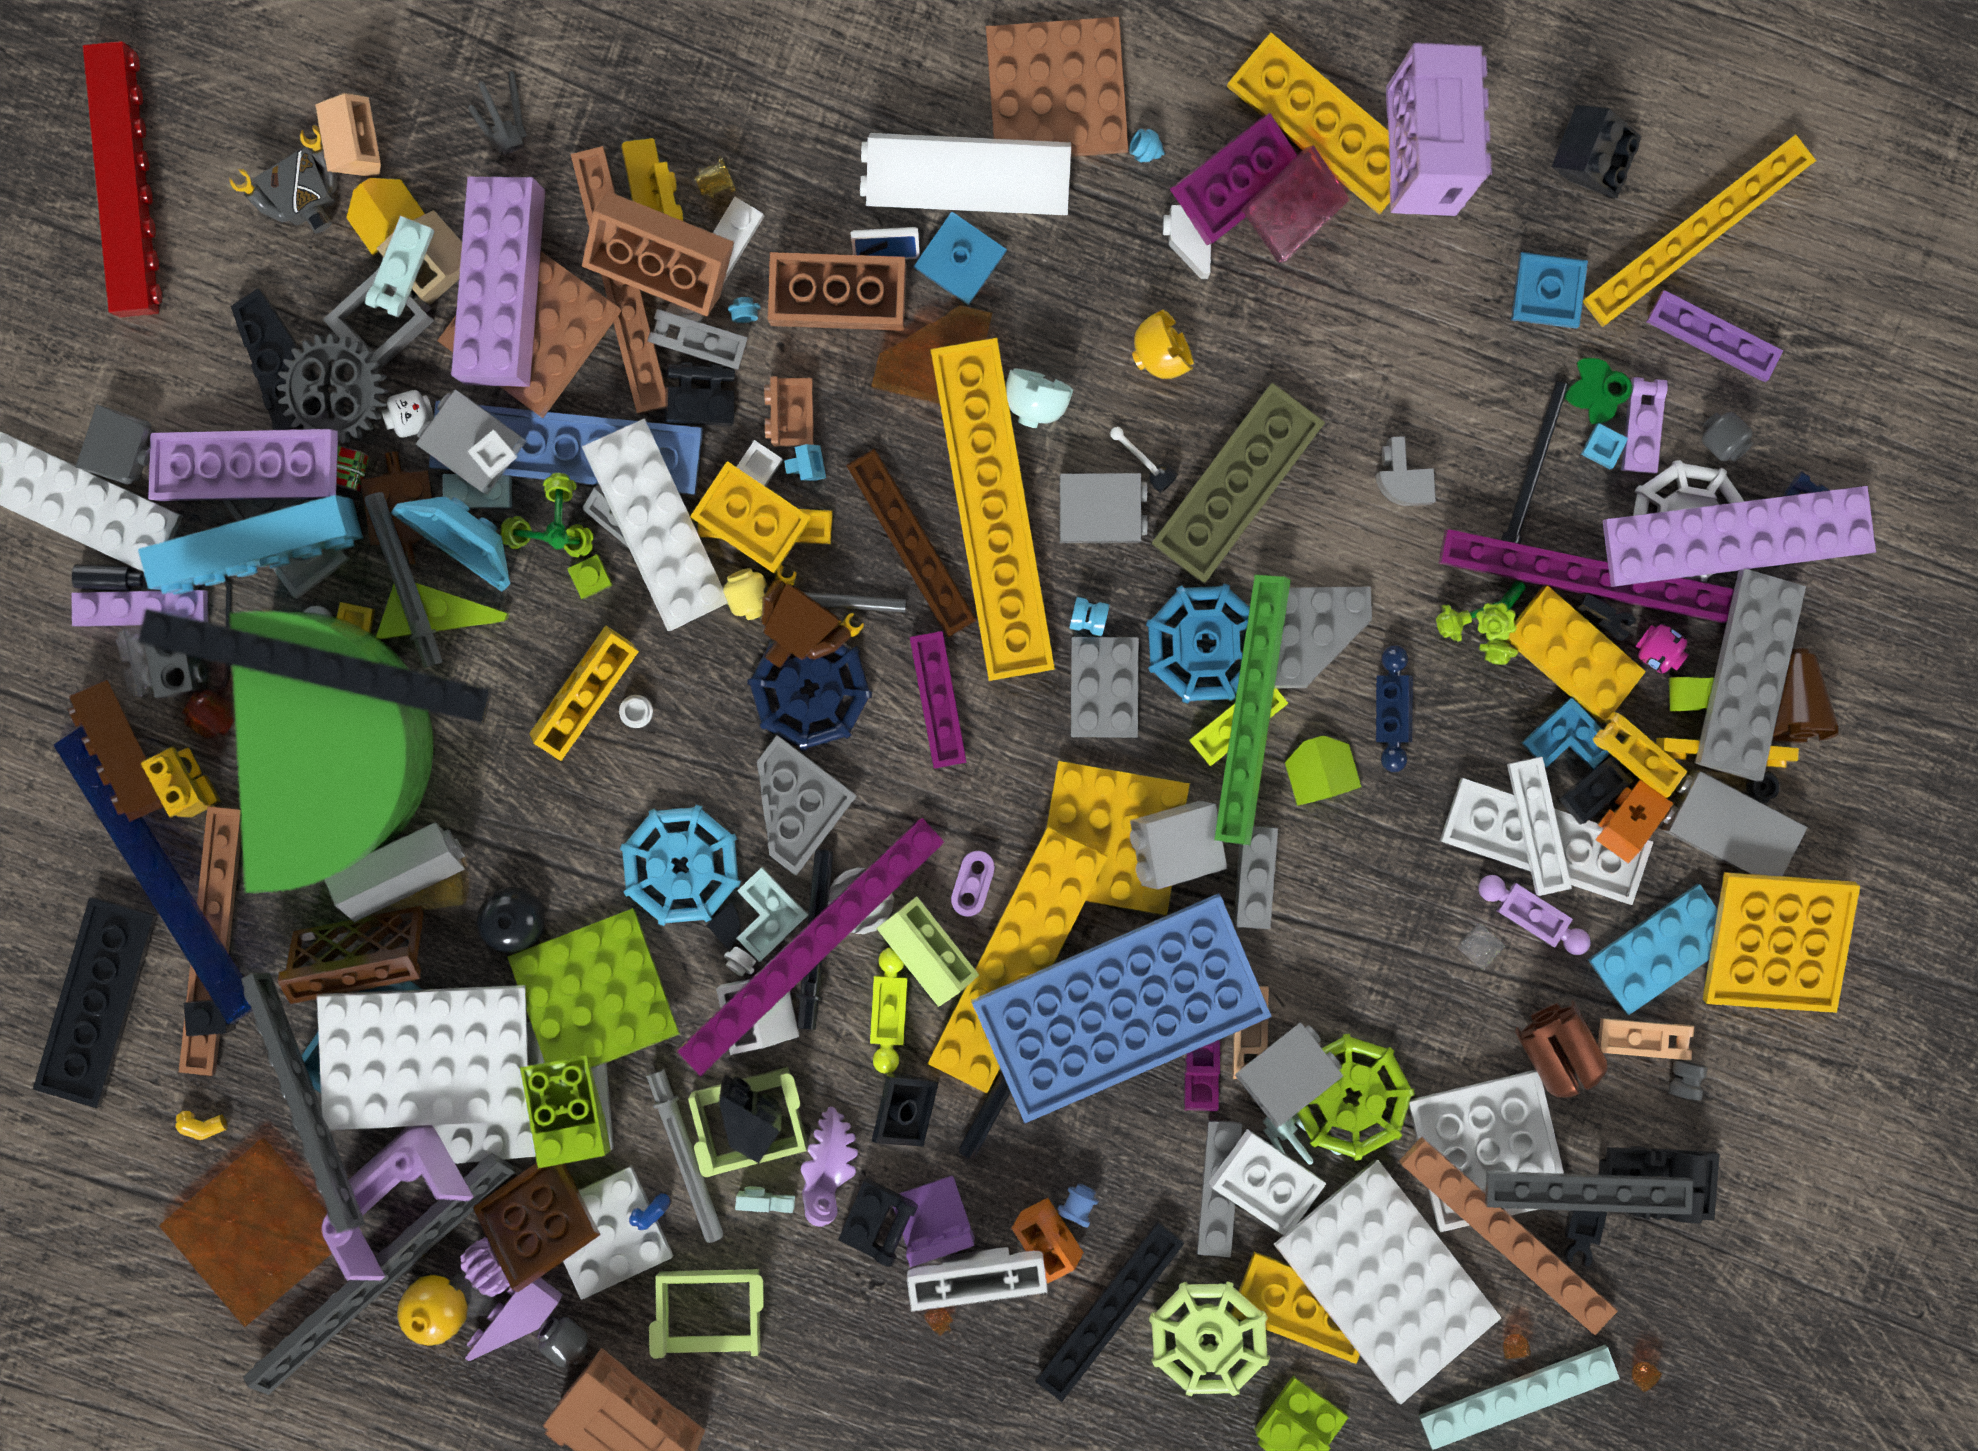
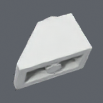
(1187, 241)

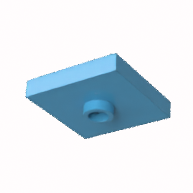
(960, 258)
(1549, 290)

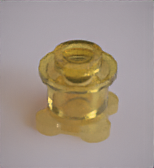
(714, 179)

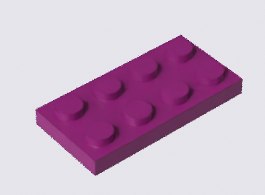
(1232, 177)

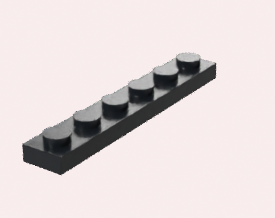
(1109, 1311)

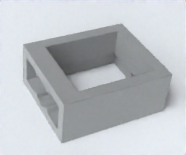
(396, 342)

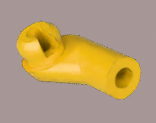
(199, 1130)

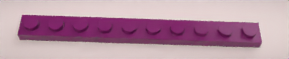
(1581, 576)
(810, 946)

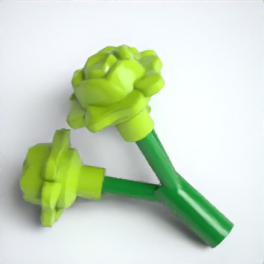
(1493, 619)

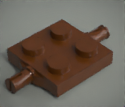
(398, 488)

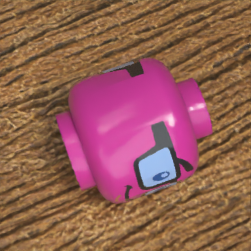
(1662, 648)

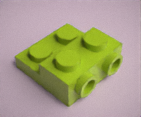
(1299, 1420)

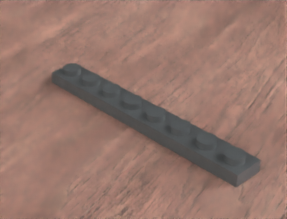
(303, 1102)

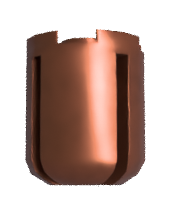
(1575, 1040)

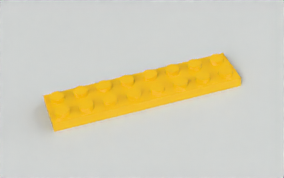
(1021, 944)

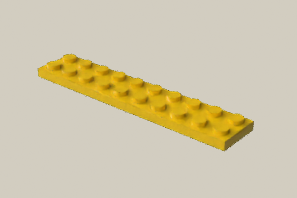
(992, 509)

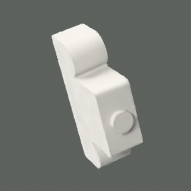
(976, 1278)

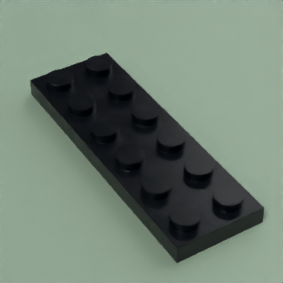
(95, 1002)

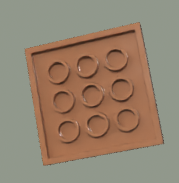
(1059, 84)
(566, 330)

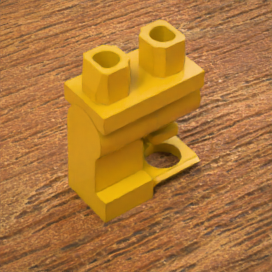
(175, 785)

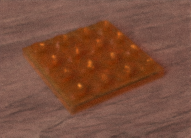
(251, 1232)

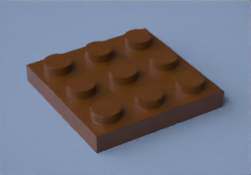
(535, 1223)

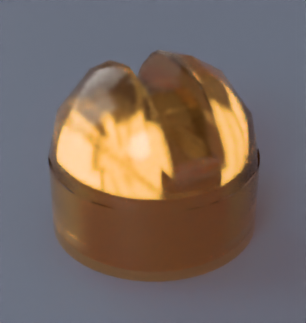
(1516, 1347)
(1645, 1375)

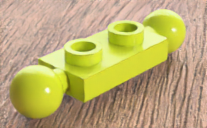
(888, 1011)

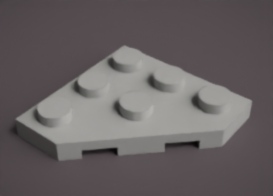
(1318, 629)
(798, 803)

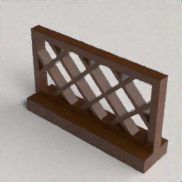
(356, 970)

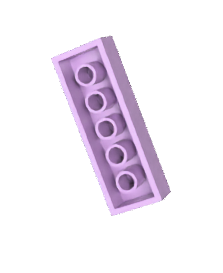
(498, 281)

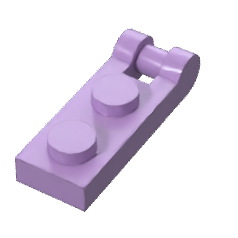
(1644, 426)

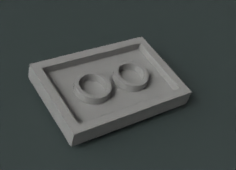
(1104, 687)

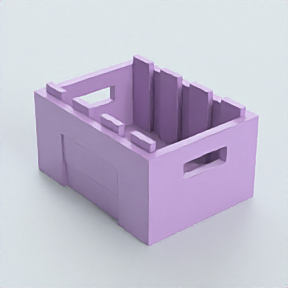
(1437, 129)

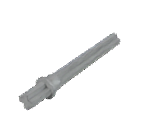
(685, 1156)

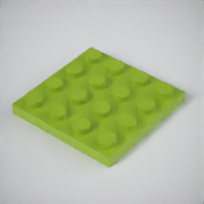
(595, 992)

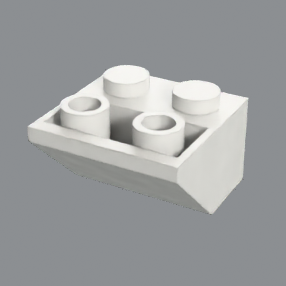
(773, 1028)

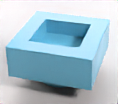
(1604, 446)

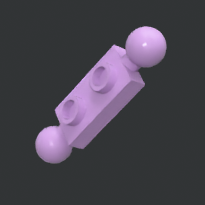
(1534, 914)

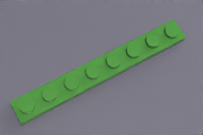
(1252, 709)

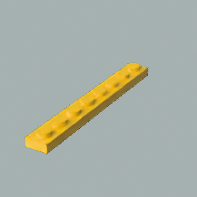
(1699, 230)

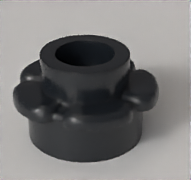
(1771, 788)

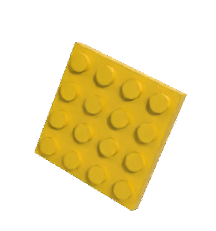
(1097, 811)
(1780, 942)

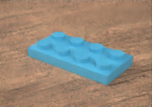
(1658, 950)

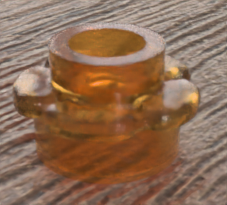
(938, 1320)

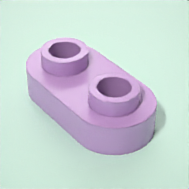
(973, 883)

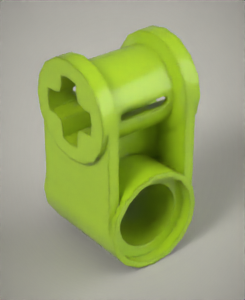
(1689, 693)

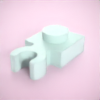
(757, 1200)

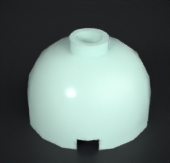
(1036, 398)

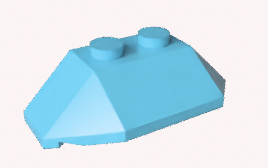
(459, 535)

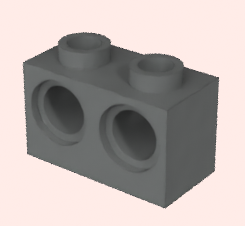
(163, 671)

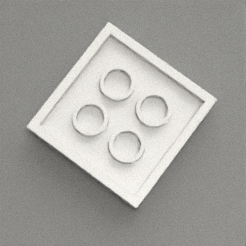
(620, 1248)

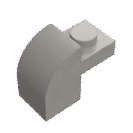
(1404, 485)

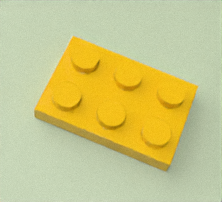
(750, 517)

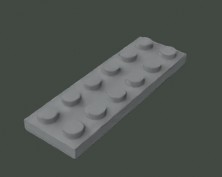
(1750, 674)

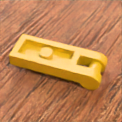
(1640, 755)

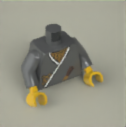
(295, 187)

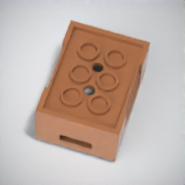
(618, 1412)

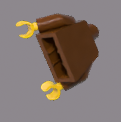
(800, 623)

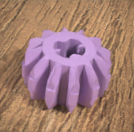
(483, 1268)

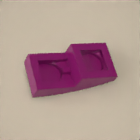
(1202, 1078)

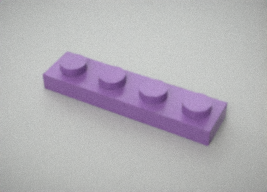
(1714, 336)

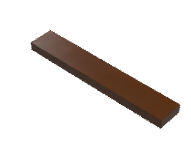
(911, 542)

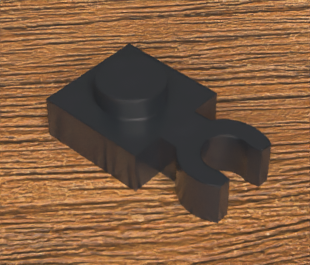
(1584, 1228)

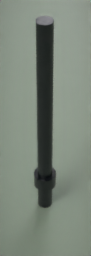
(1535, 464)

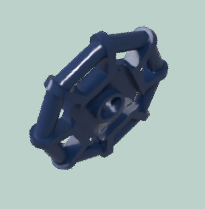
(814, 709)

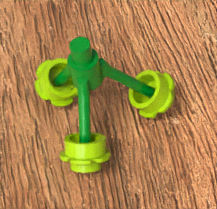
(575, 540)

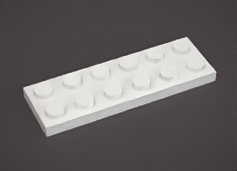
(80, 503)
(655, 524)
(1489, 825)

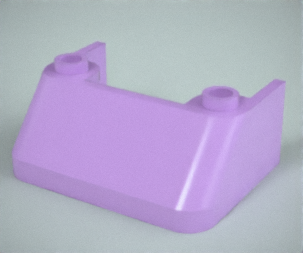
(405, 1158)

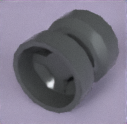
(1688, 1080)

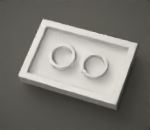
(1267, 1183)

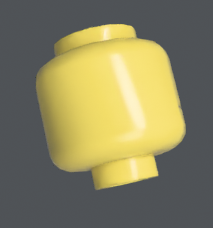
(745, 593)

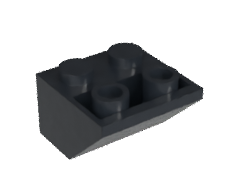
(1597, 150)
(748, 1118)

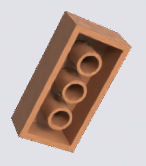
(657, 253)
(837, 291)

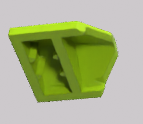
(1321, 770)

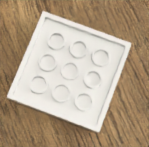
(1488, 1128)

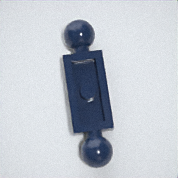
(1394, 708)

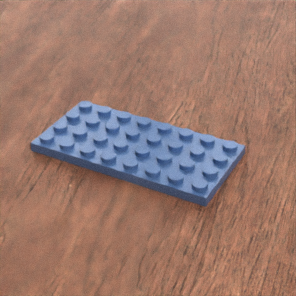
(1121, 1008)

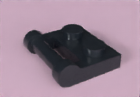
(868, 1217)

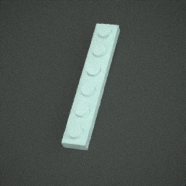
(1519, 1397)

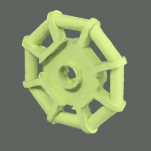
(1209, 1320)

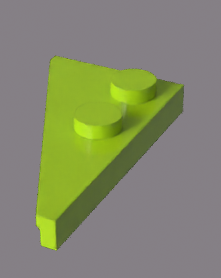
(441, 608)

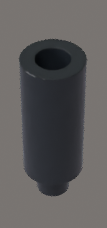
(105, 577)

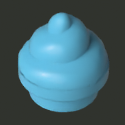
(1146, 146)

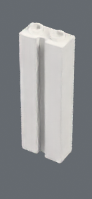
(966, 173)

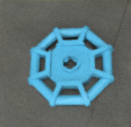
(680, 845)

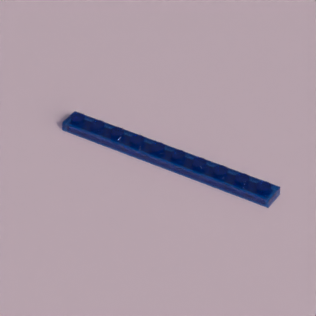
(160, 883)

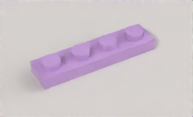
(129, 607)

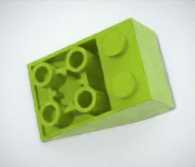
(564, 1111)

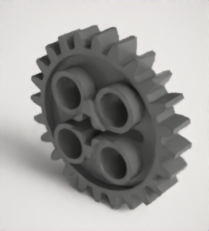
(362, 389)

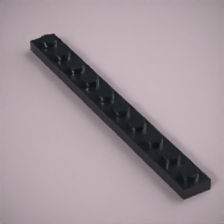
(314, 665)

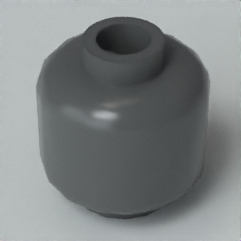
(1727, 436)
(563, 1341)

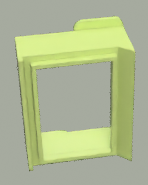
(704, 1149)
(659, 1338)

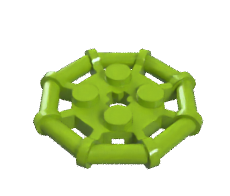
(1370, 1102)

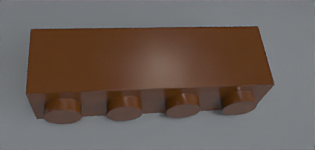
(116, 748)

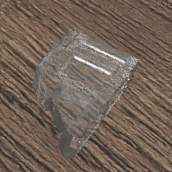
(477, 1303)

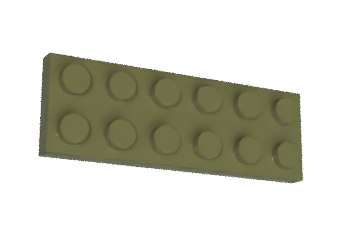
(1238, 483)

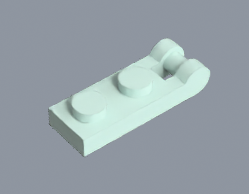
(400, 266)

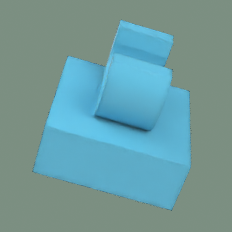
(807, 464)

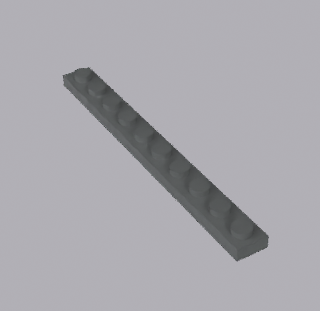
(358, 1294)

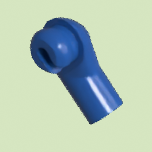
(653, 1212)

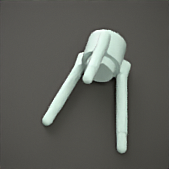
(1286, 1131)

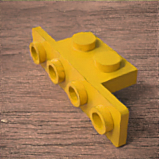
(648, 179)

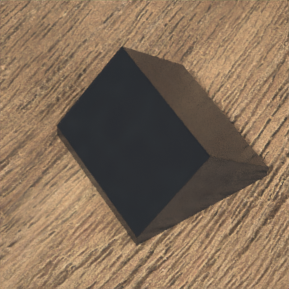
(905, 1110)

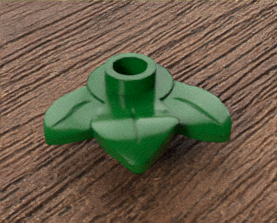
(1594, 392)

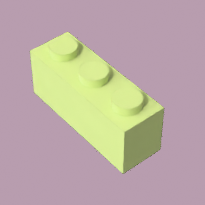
(927, 951)

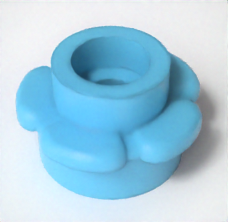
(744, 310)

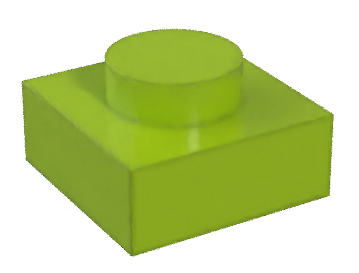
(590, 576)

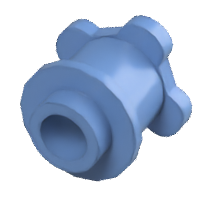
(1078, 1204)

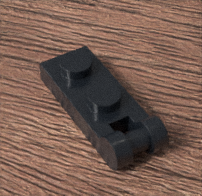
(1596, 789)

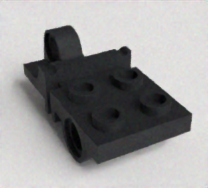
(1697, 1165)

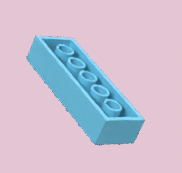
(250, 544)

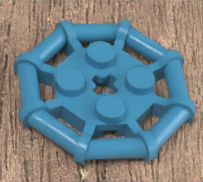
(1185, 640)

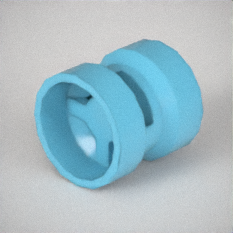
(1096, 619)

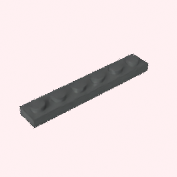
(1589, 1192)

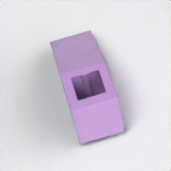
(515, 1319)

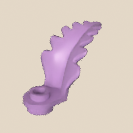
(827, 1168)

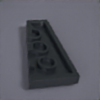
(268, 346)

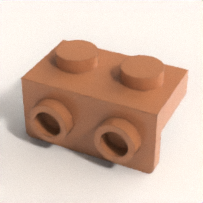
(791, 411)

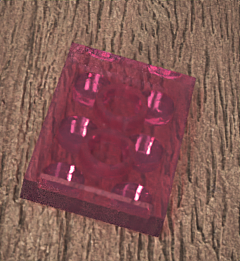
(1295, 204)

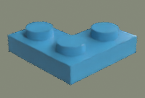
(1564, 728)

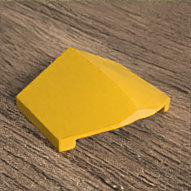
(377, 209)

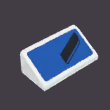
(886, 242)

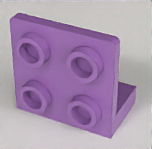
(938, 1224)

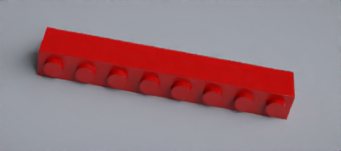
(122, 179)

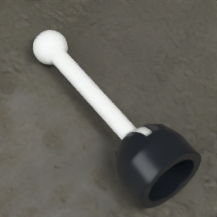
(1160, 476)

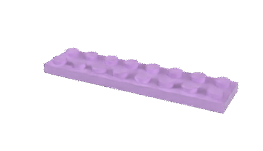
(1739, 536)

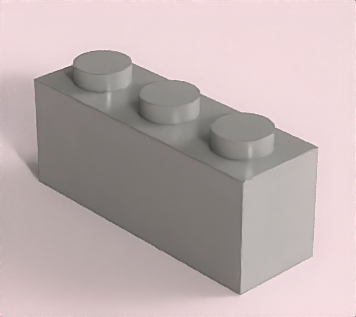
(1256, 879)

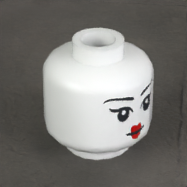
(407, 413)

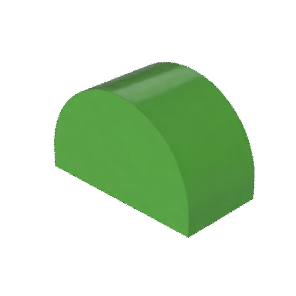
(318, 765)

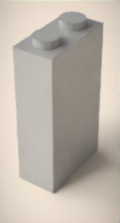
(1732, 826)
(396, 871)

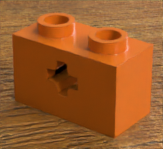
(1633, 821)
(1045, 1231)

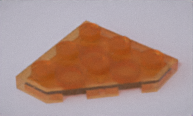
(909, 366)

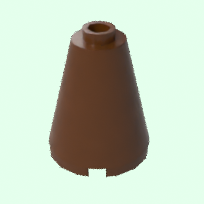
(1805, 702)

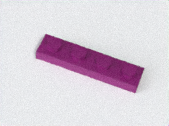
(938, 699)

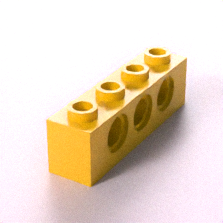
(583, 693)

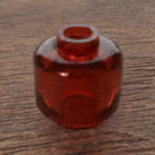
(208, 714)

